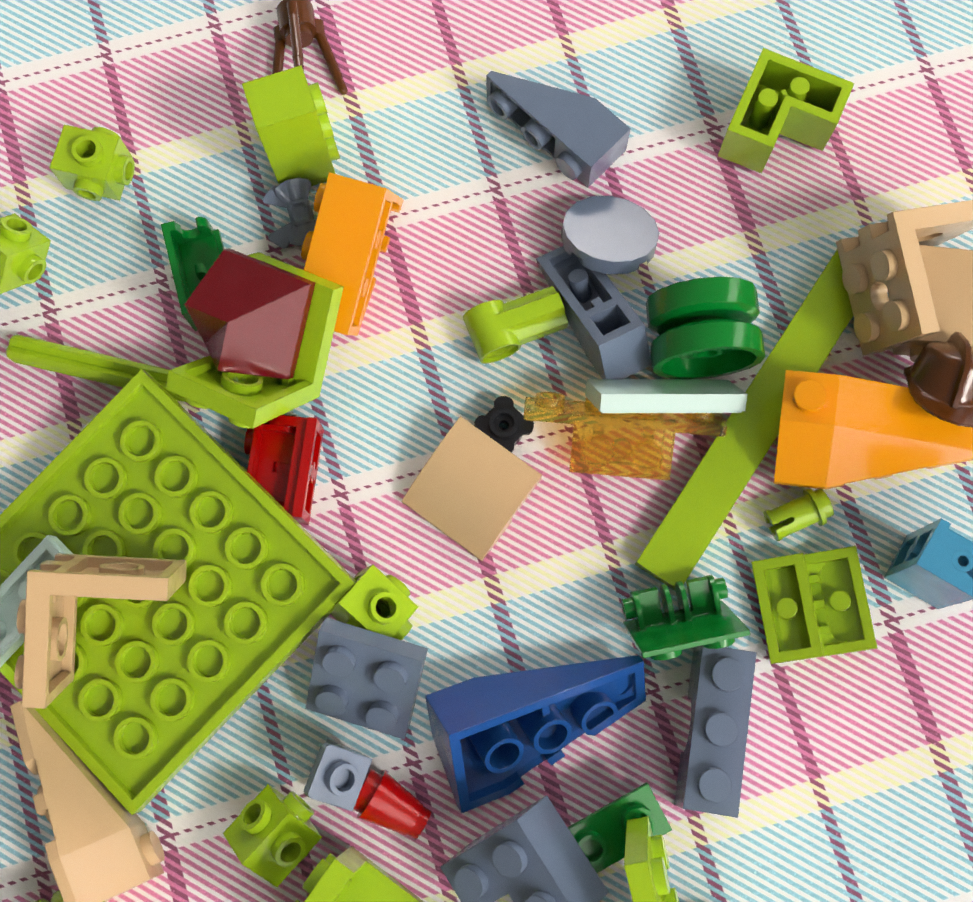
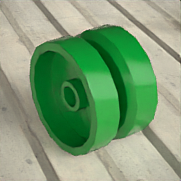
(705, 328)

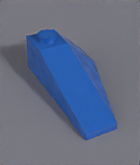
(513, 721)

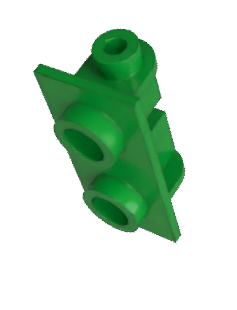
(604, 831)

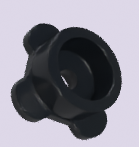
(504, 411)

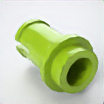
(800, 513)

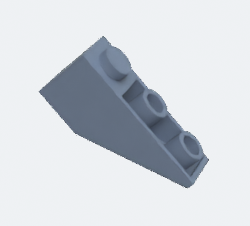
(567, 125)

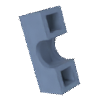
(717, 739)

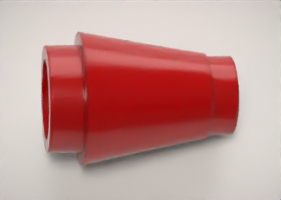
(390, 805)

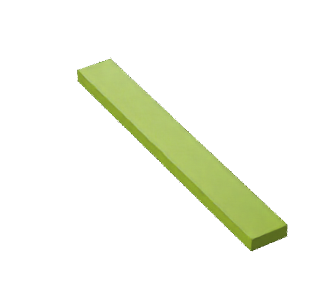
(749, 434)

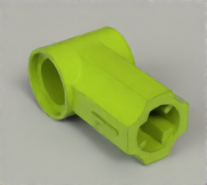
(502, 328)

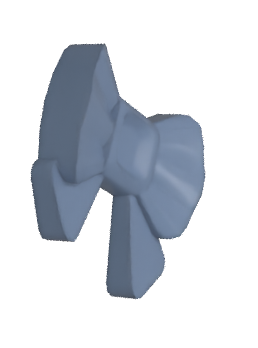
(294, 196)

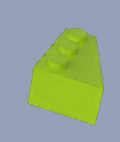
(293, 125)

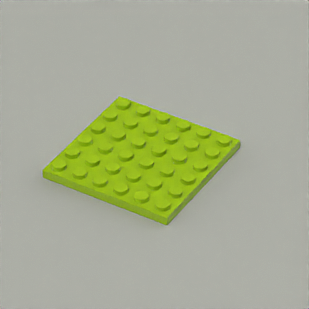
(169, 672)

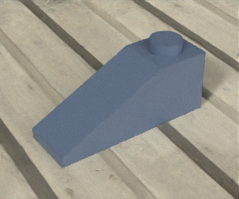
(598, 315)

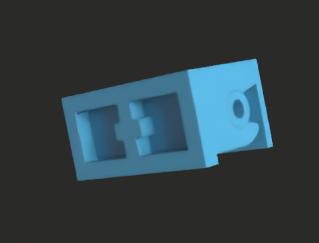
(935, 565)

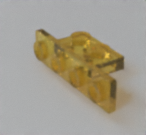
(620, 442)

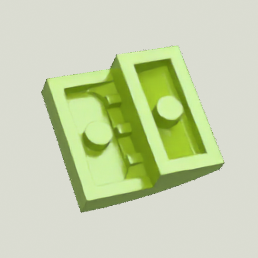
(813, 605)

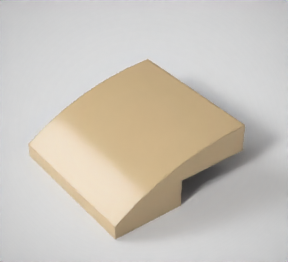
(471, 488)

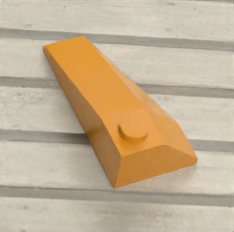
(858, 430)

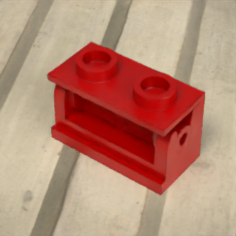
(286, 461)

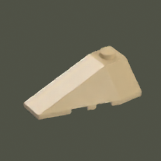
(97, 841)

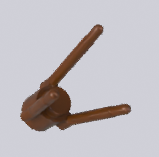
(297, 29)

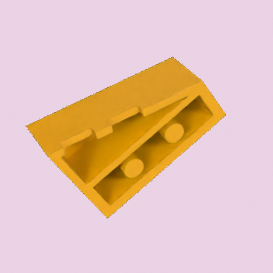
(349, 241)

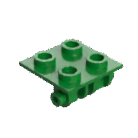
(668, 633)

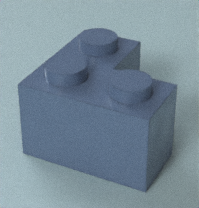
(527, 858)

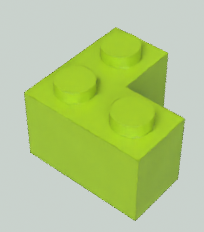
(786, 101)

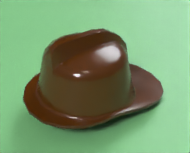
(944, 380)

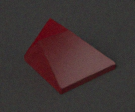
(251, 315)

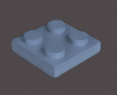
(365, 678)

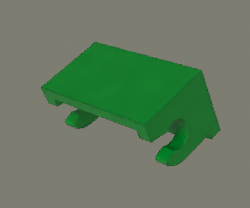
(191, 256)

